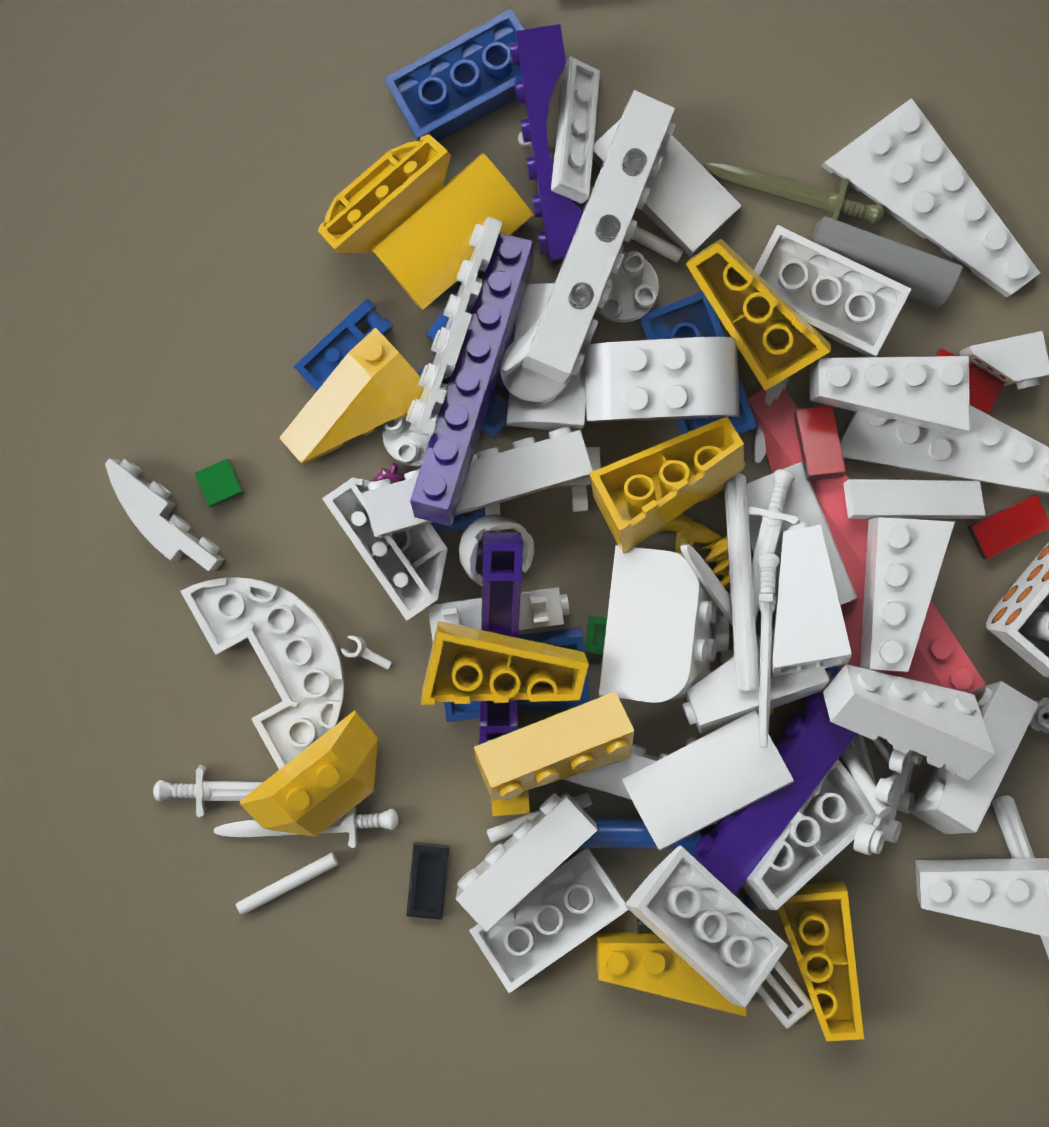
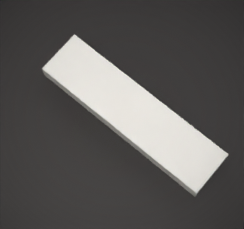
(575, 130)
(913, 499)

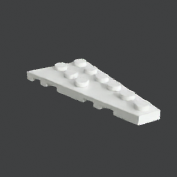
(928, 191)
(450, 339)
(984, 454)

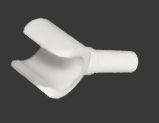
(366, 653)

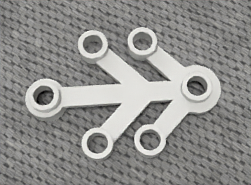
(894, 792)

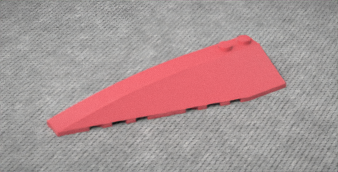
(938, 653)

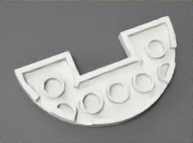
(290, 645)

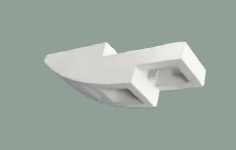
(149, 511)

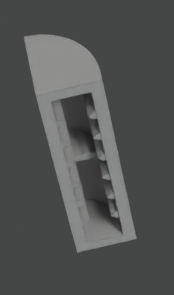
(926, 274)

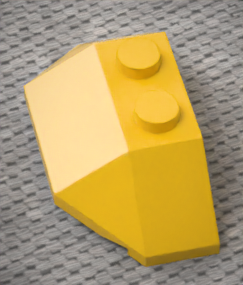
(385, 195)
(319, 781)

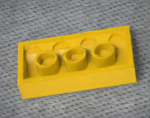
(435, 238)

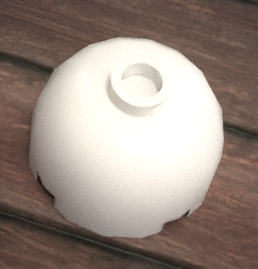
(472, 543)

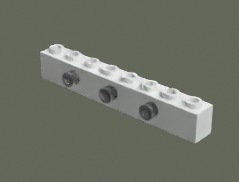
(598, 238)

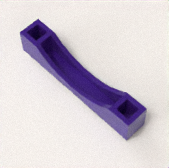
(541, 62)
(500, 615)

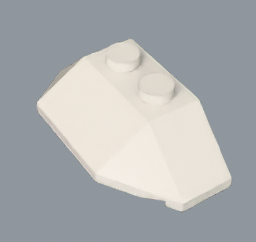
(405, 562)

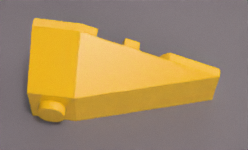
(359, 395)

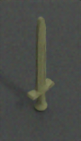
(797, 192)

